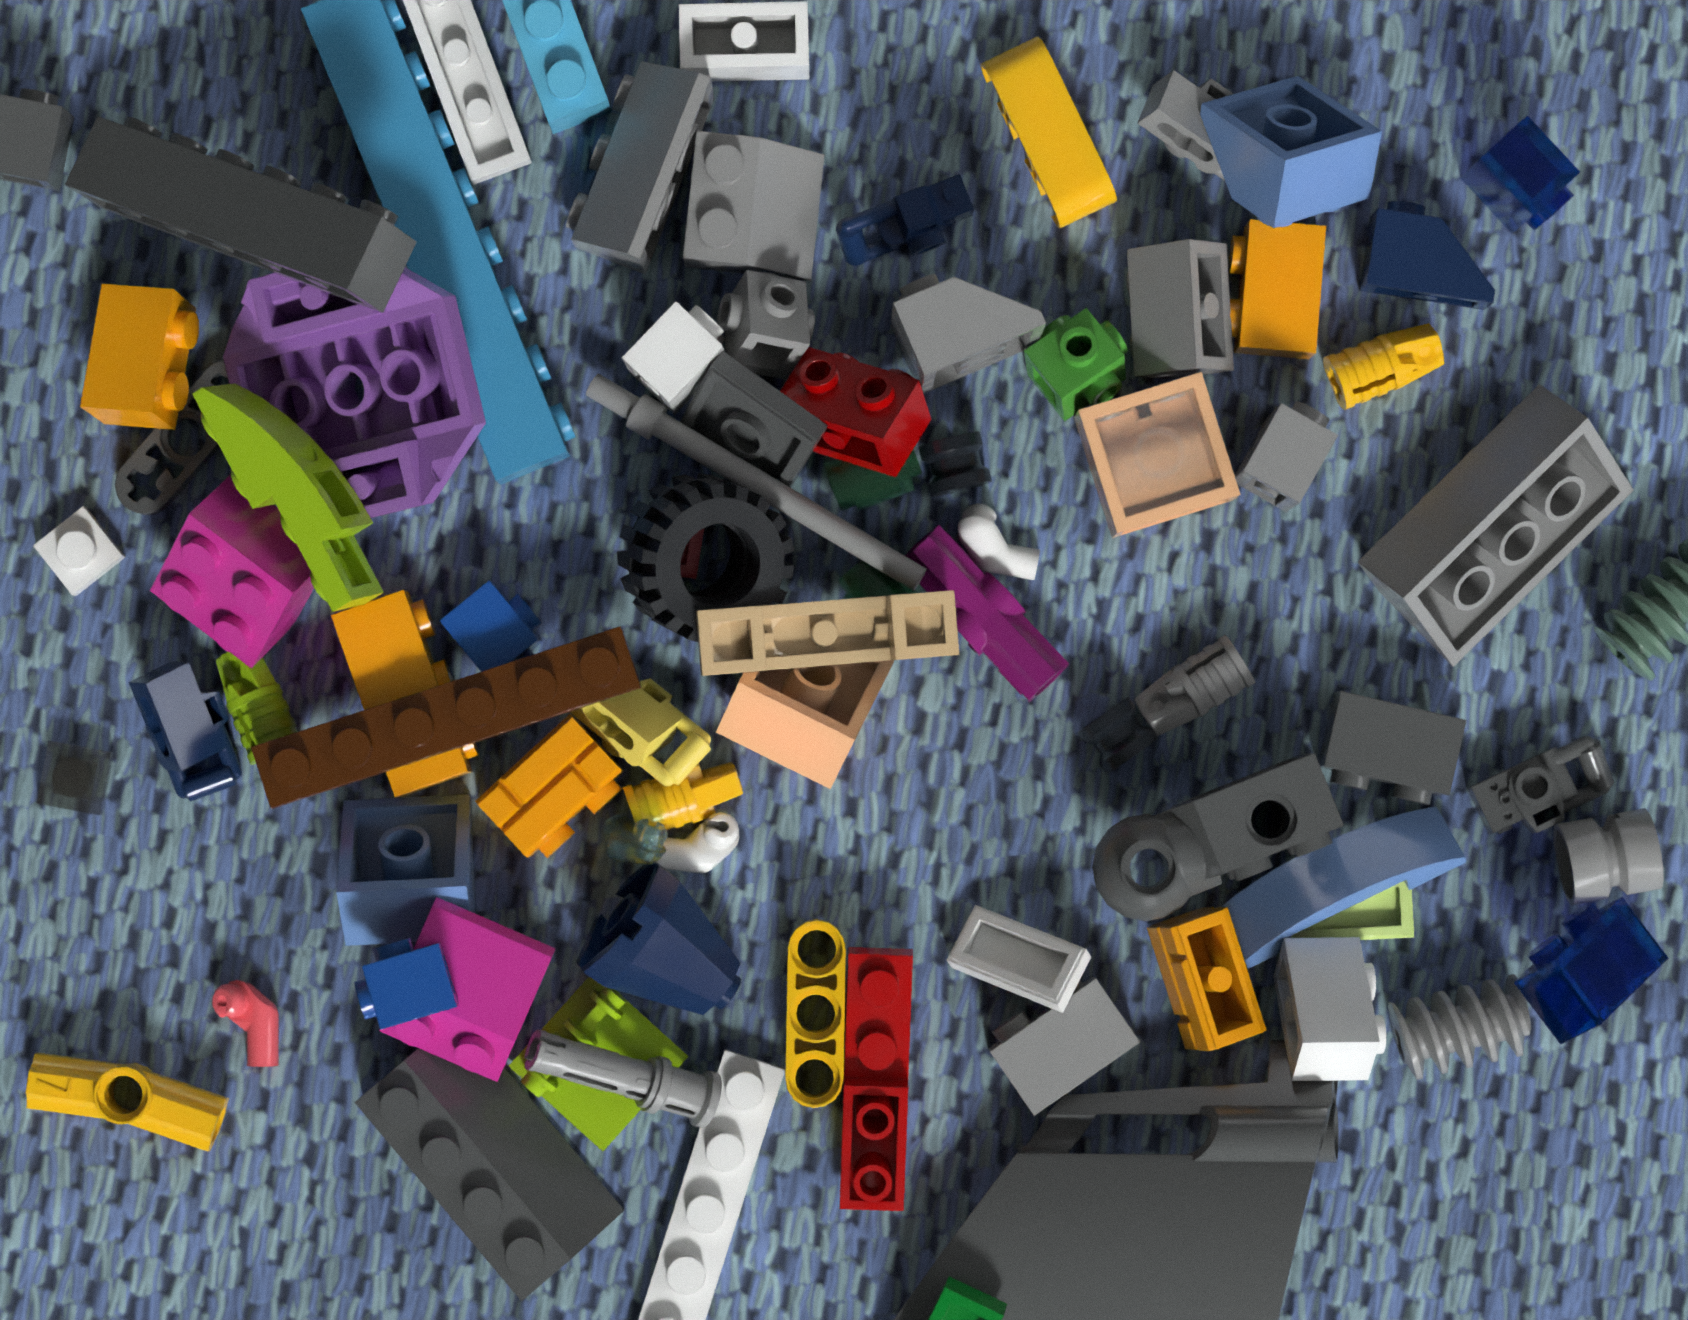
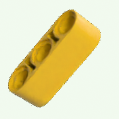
(1050, 130)
(809, 1044)

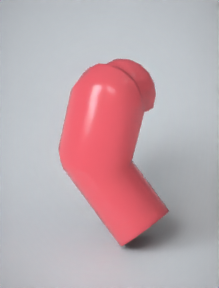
(253, 1014)

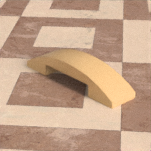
(827, 632)

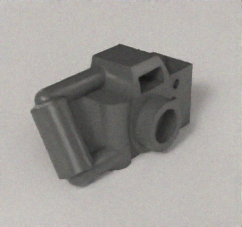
(1541, 784)

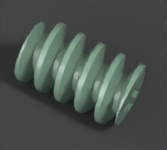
(1650, 618)

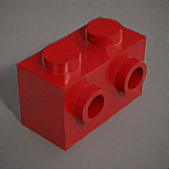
(869, 410)

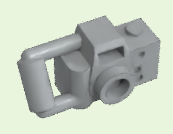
(1175, 118)

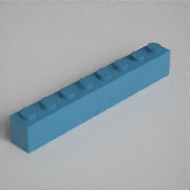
(415, 181)

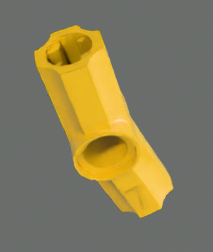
(87, 1087)

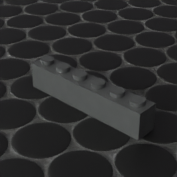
(243, 212)

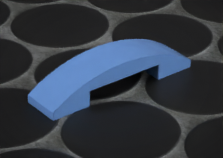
(1335, 877)

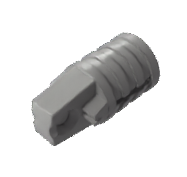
(1200, 685)

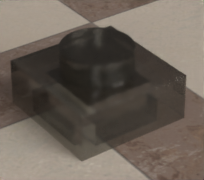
(75, 777)

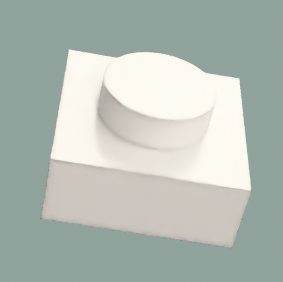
(79, 551)

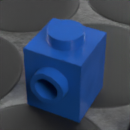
(493, 628)
(405, 984)

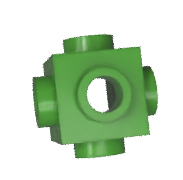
(1077, 362)

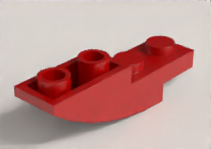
(876, 1078)

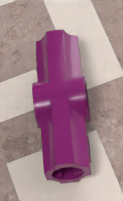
(988, 615)

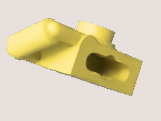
(643, 724)

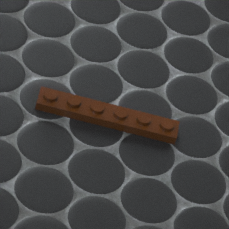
(446, 717)

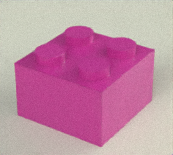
(235, 574)

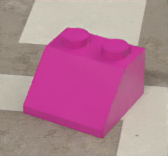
(494, 983)

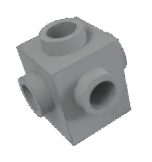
(767, 323)

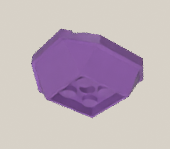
(416, 374)

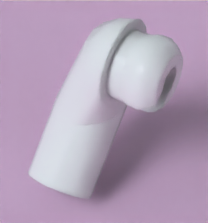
(988, 547)
(704, 846)

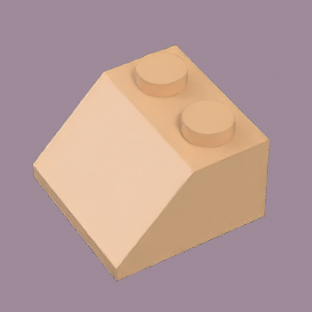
(804, 714)

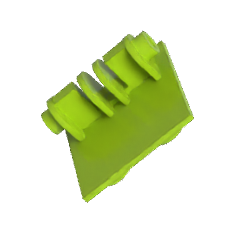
(609, 1022)

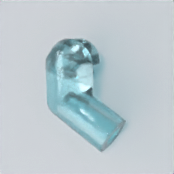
(635, 842)

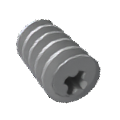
(1462, 1026)

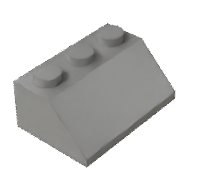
(641, 164)
(959, 329)

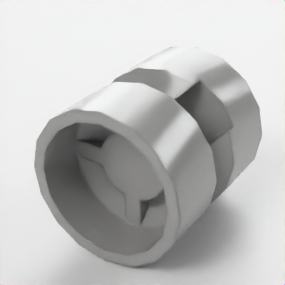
(1599, 858)

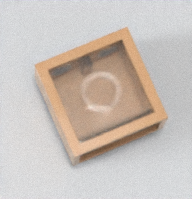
(1156, 454)

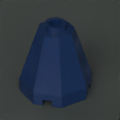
(661, 946)

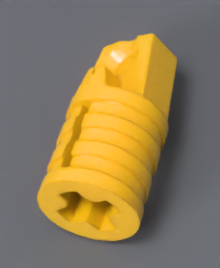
(1383, 364)
(687, 802)

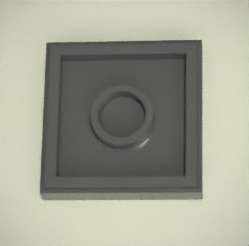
(753, 420)

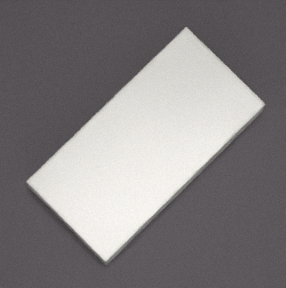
(1019, 958)

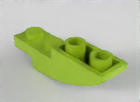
(285, 467)

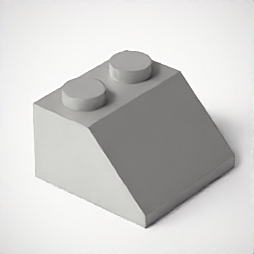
(752, 206)

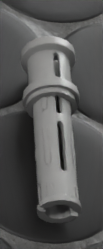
(651, 1083)

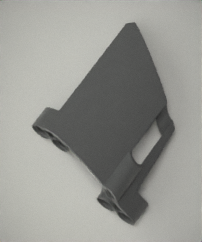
(1149, 1230)

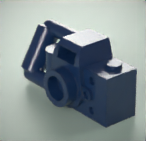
(906, 220)
(186, 729)

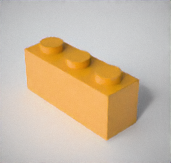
(391, 661)

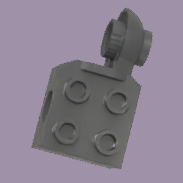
(1216, 837)

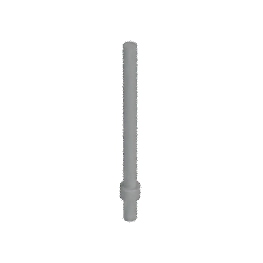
(650, 419)

